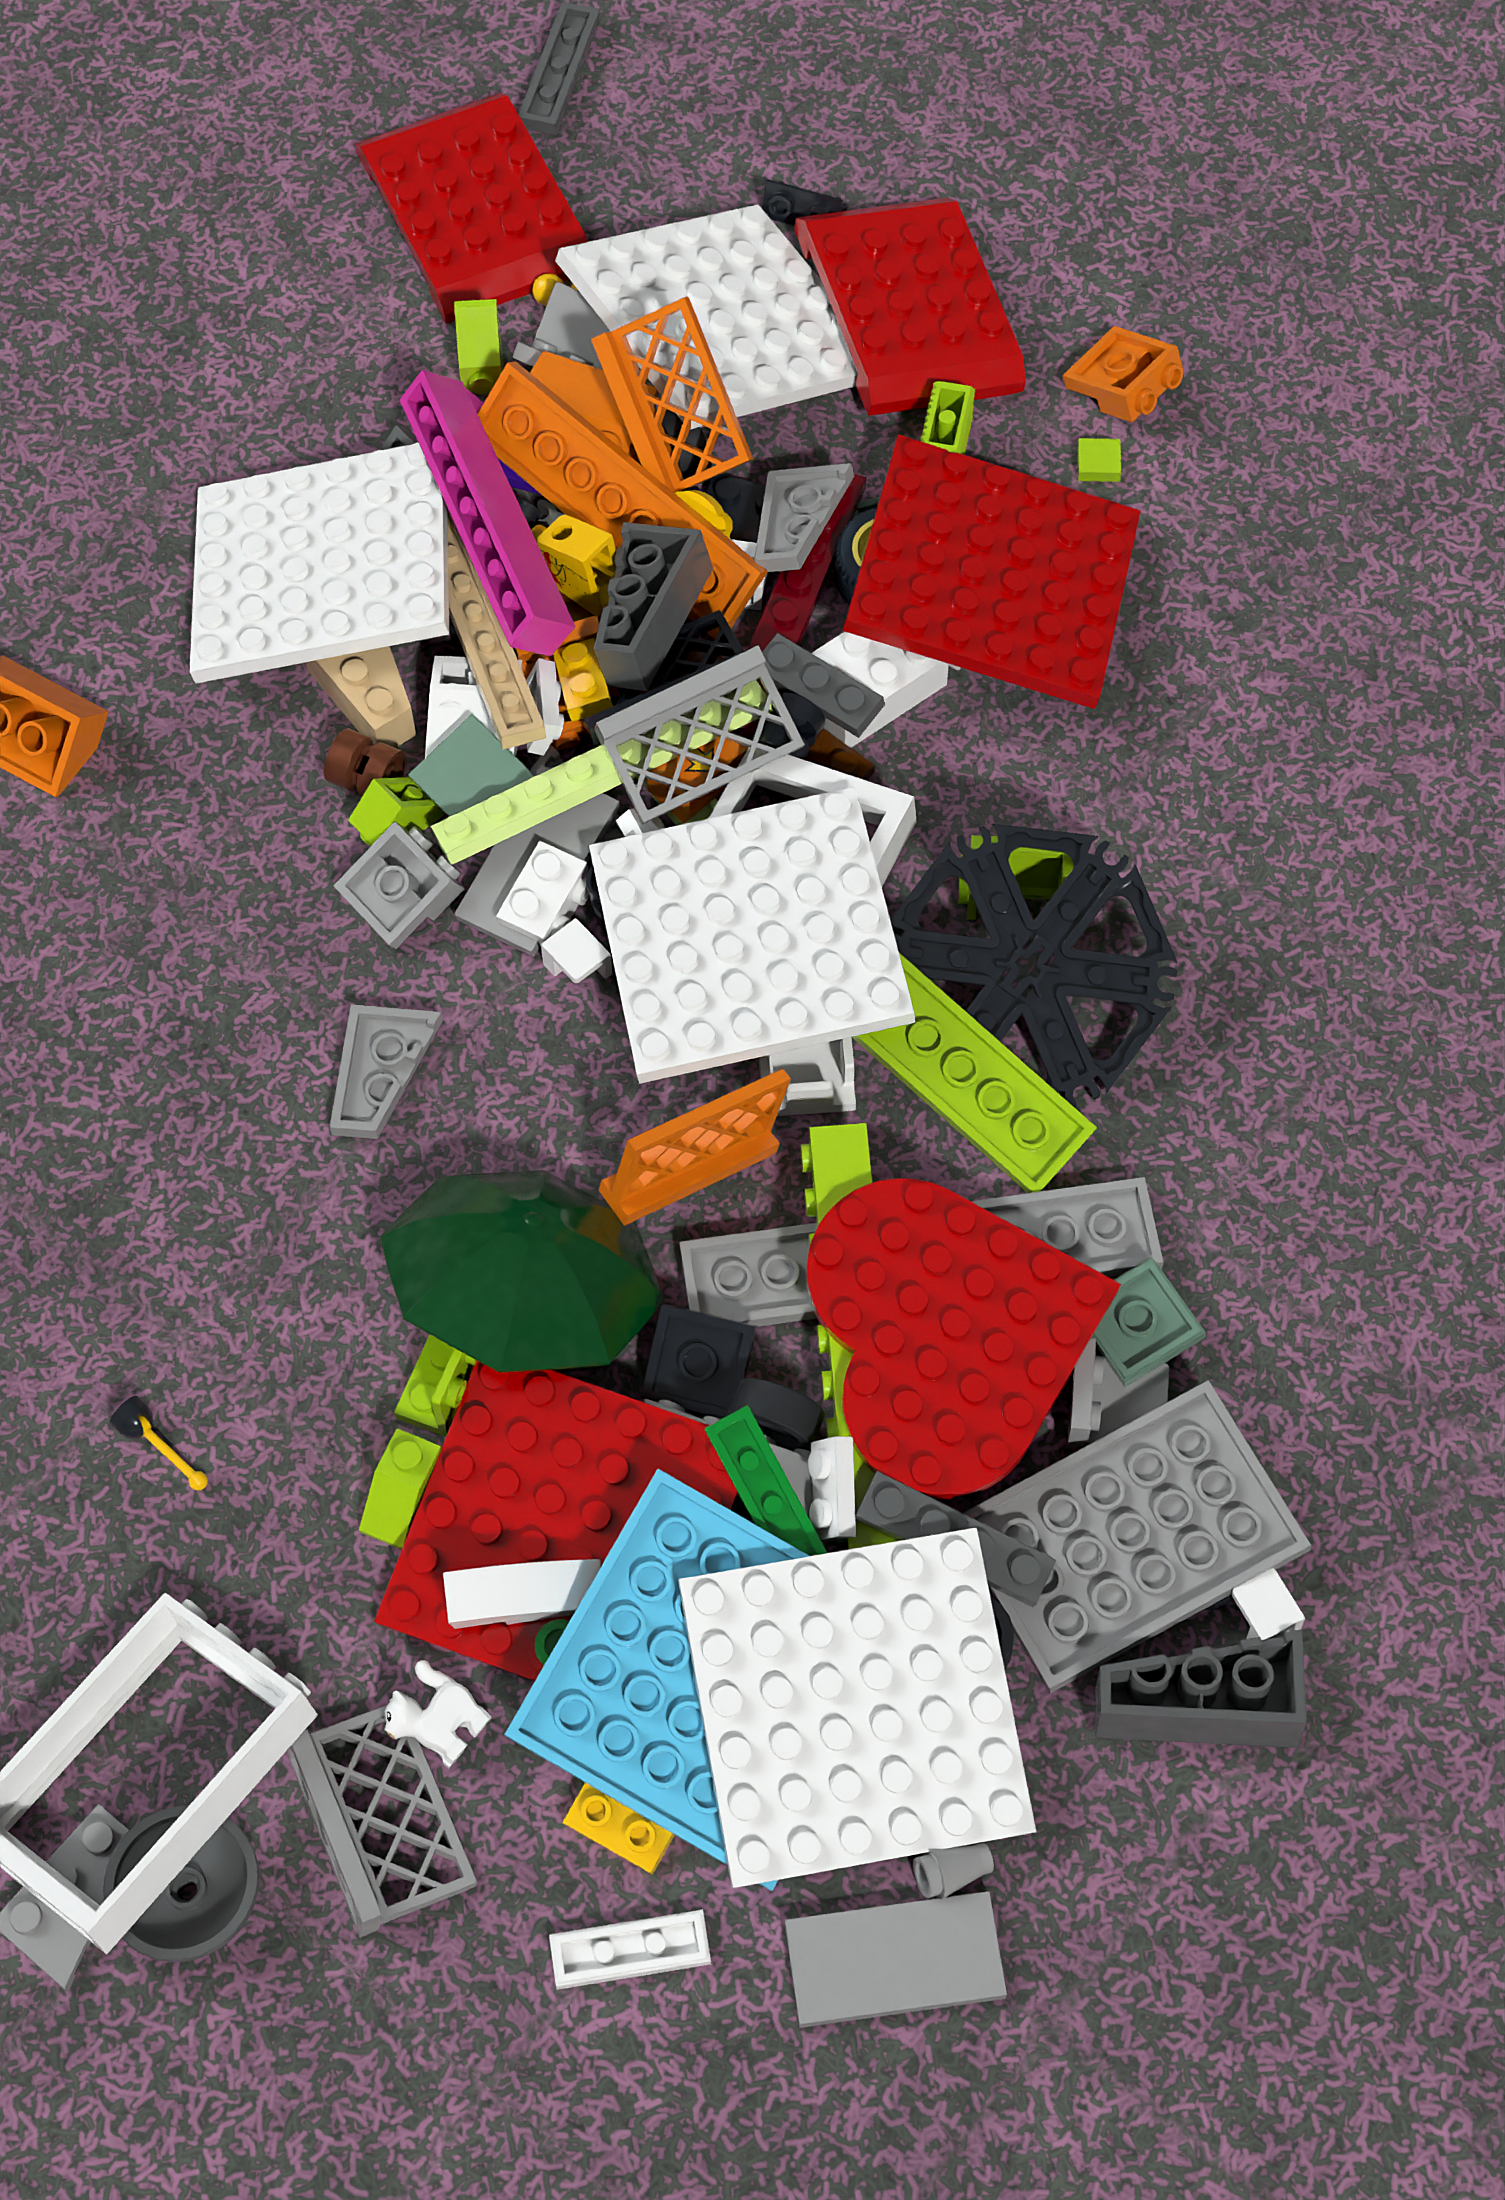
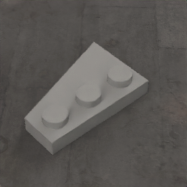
(796, 512)
(377, 1064)
(37, 1928)

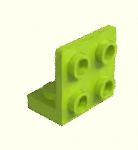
(435, 1387)

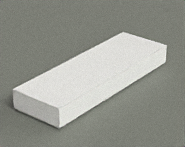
(629, 1949)

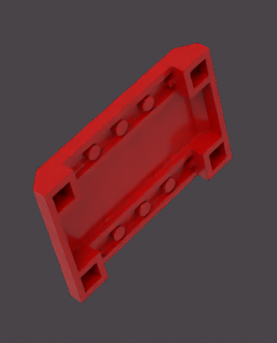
(473, 202)
(913, 302)

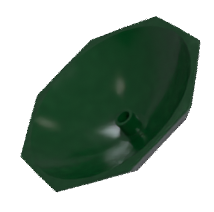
(521, 1271)

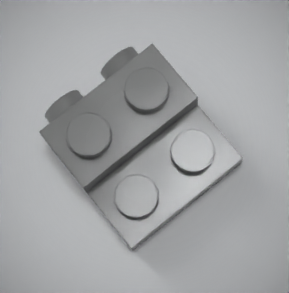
(400, 883)

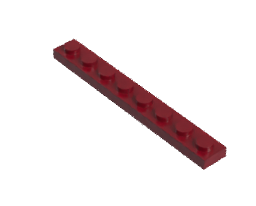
(800, 589)

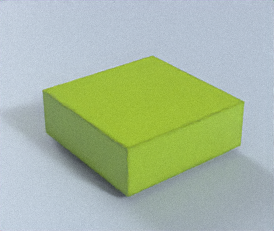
(1099, 459)

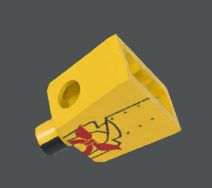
(578, 560)

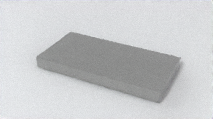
(568, 831)
(895, 1959)

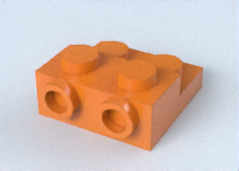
(1126, 373)

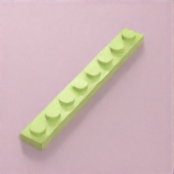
(577, 781)

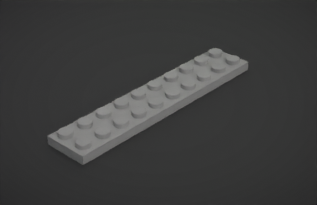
(763, 1272)

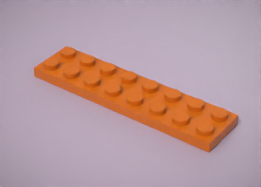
(603, 484)

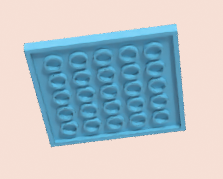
(621, 1682)

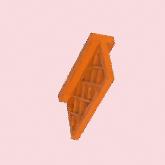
(637, 403)
(696, 1149)

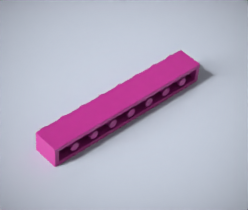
(487, 514)

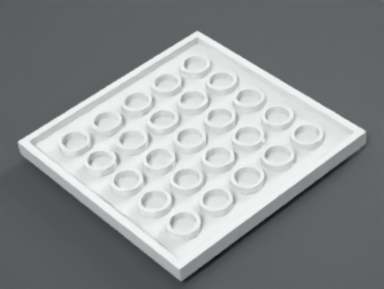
(751, 297)
(318, 563)
(750, 935)
(855, 1707)

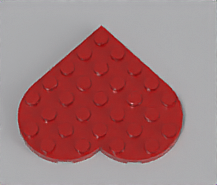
(950, 1329)

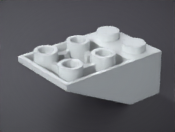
(453, 699)

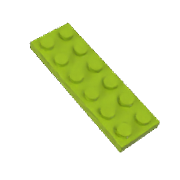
(979, 1086)

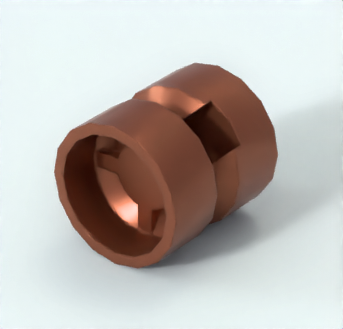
(356, 762)

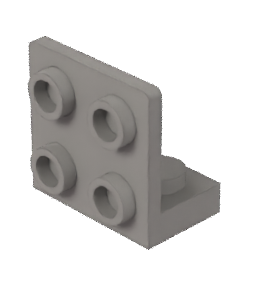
(565, 329)
(1103, 1404)

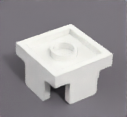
(819, 1077)

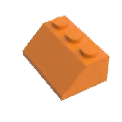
(588, 393)
(44, 728)

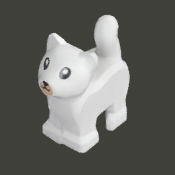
(436, 1725)

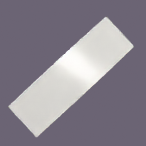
(517, 1591)

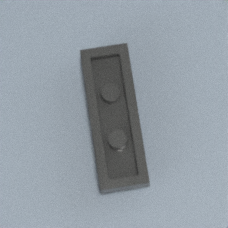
(831, 690)

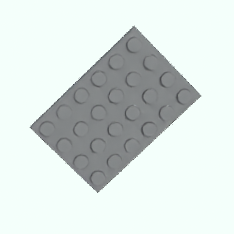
(1141, 1533)

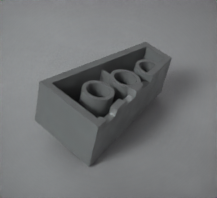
(649, 600)
(1208, 1696)

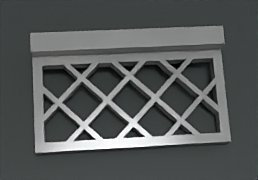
(682, 699)
(339, 1834)

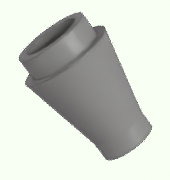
(949, 1869)

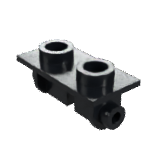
(788, 202)

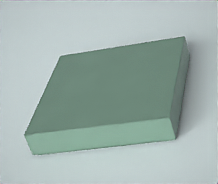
(468, 769)
(1145, 1324)

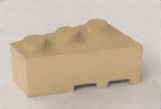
(368, 693)

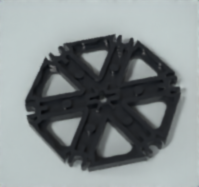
(1056, 930)

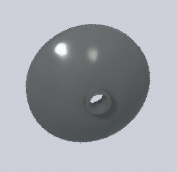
(226, 1891)

